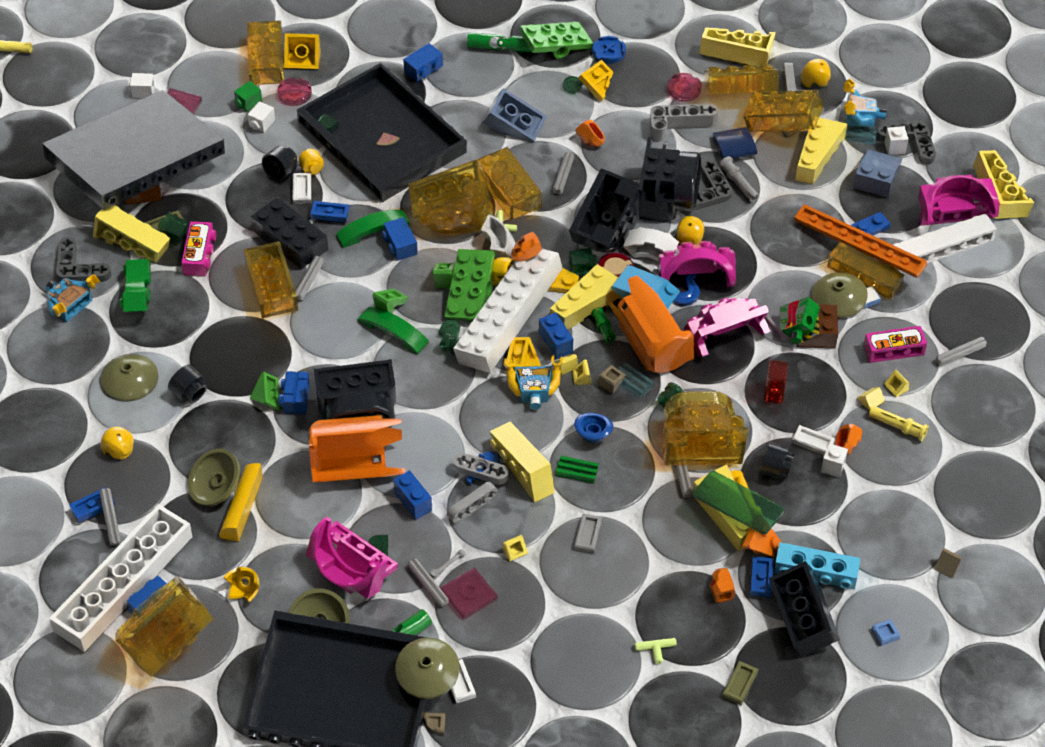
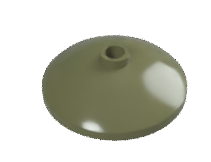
(849, 297)
(129, 377)
(213, 477)
(321, 603)
(431, 679)

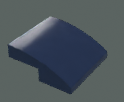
(735, 143)

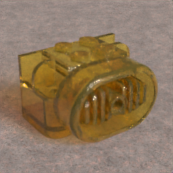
(452, 200)
(702, 430)
(163, 625)

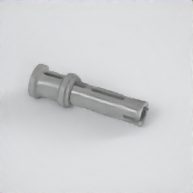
(734, 174)

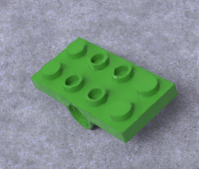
(556, 38)
(469, 284)

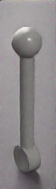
(784, 337)
(435, 572)

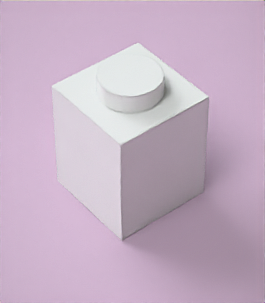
(141, 85)
(261, 117)
(896, 140)
(834, 460)

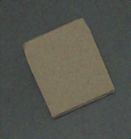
(611, 379)
(948, 563)

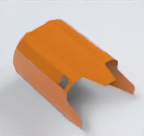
(652, 329)
(347, 446)

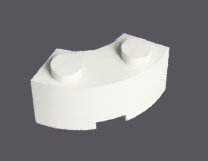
(499, 236)
(649, 243)

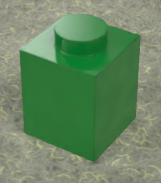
(247, 96)

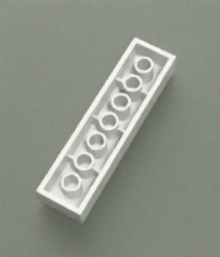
(507, 311)
(123, 572)

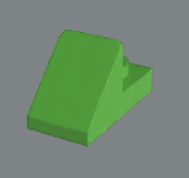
(443, 274)
(388, 299)

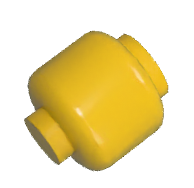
(311, 161)

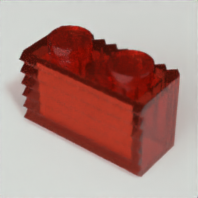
(776, 381)

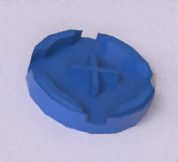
(609, 49)

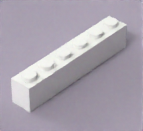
(951, 239)

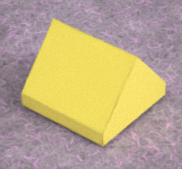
(569, 362)
(581, 373)
(897, 383)
(871, 397)
(514, 548)

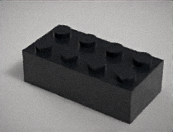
(297, 235)
(804, 609)

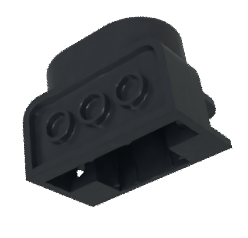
(668, 182)
(606, 213)
(356, 390)

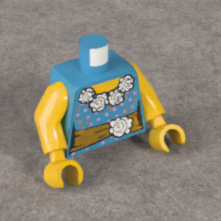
(533, 383)

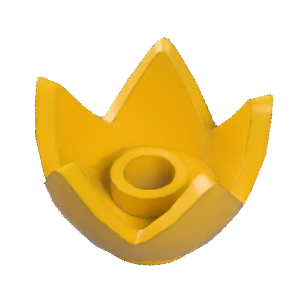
(239, 587)

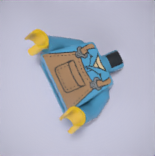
(859, 109)
(69, 296)

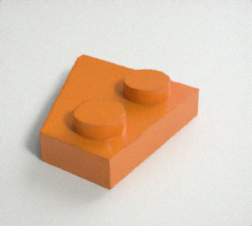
(762, 544)

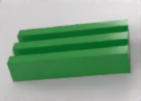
(577, 466)

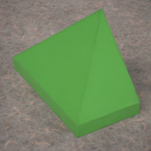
(267, 391)

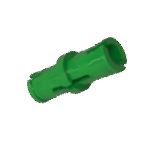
(603, 324)

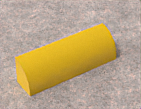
(242, 502)

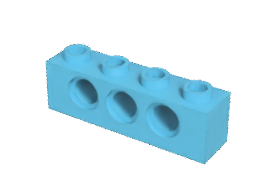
(826, 561)

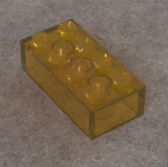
(265, 52)
(741, 80)
(783, 111)
(510, 183)
(271, 279)

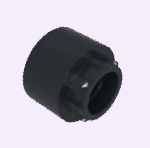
(279, 163)
(187, 384)
(776, 462)

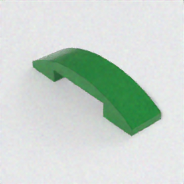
(367, 225)
(395, 326)

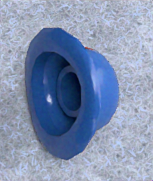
(593, 427)

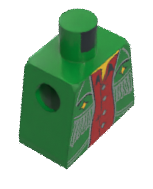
(798, 318)

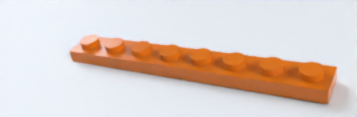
(861, 241)

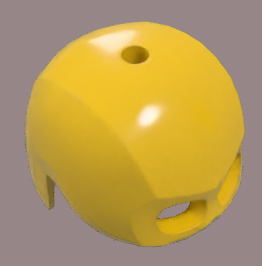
(816, 72)
(690, 230)
(500, 268)
(117, 446)

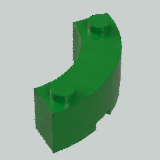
(136, 290)

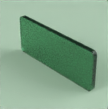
(738, 502)

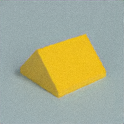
(302, 51)

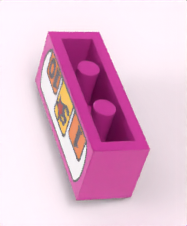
(198, 248)
(895, 344)

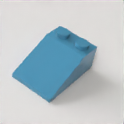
(660, 285)

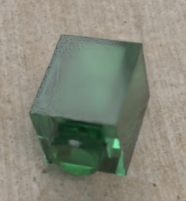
(173, 227)
(582, 261)

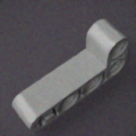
(680, 116)

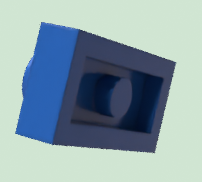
(330, 211)
(874, 224)
(87, 506)
(761, 572)

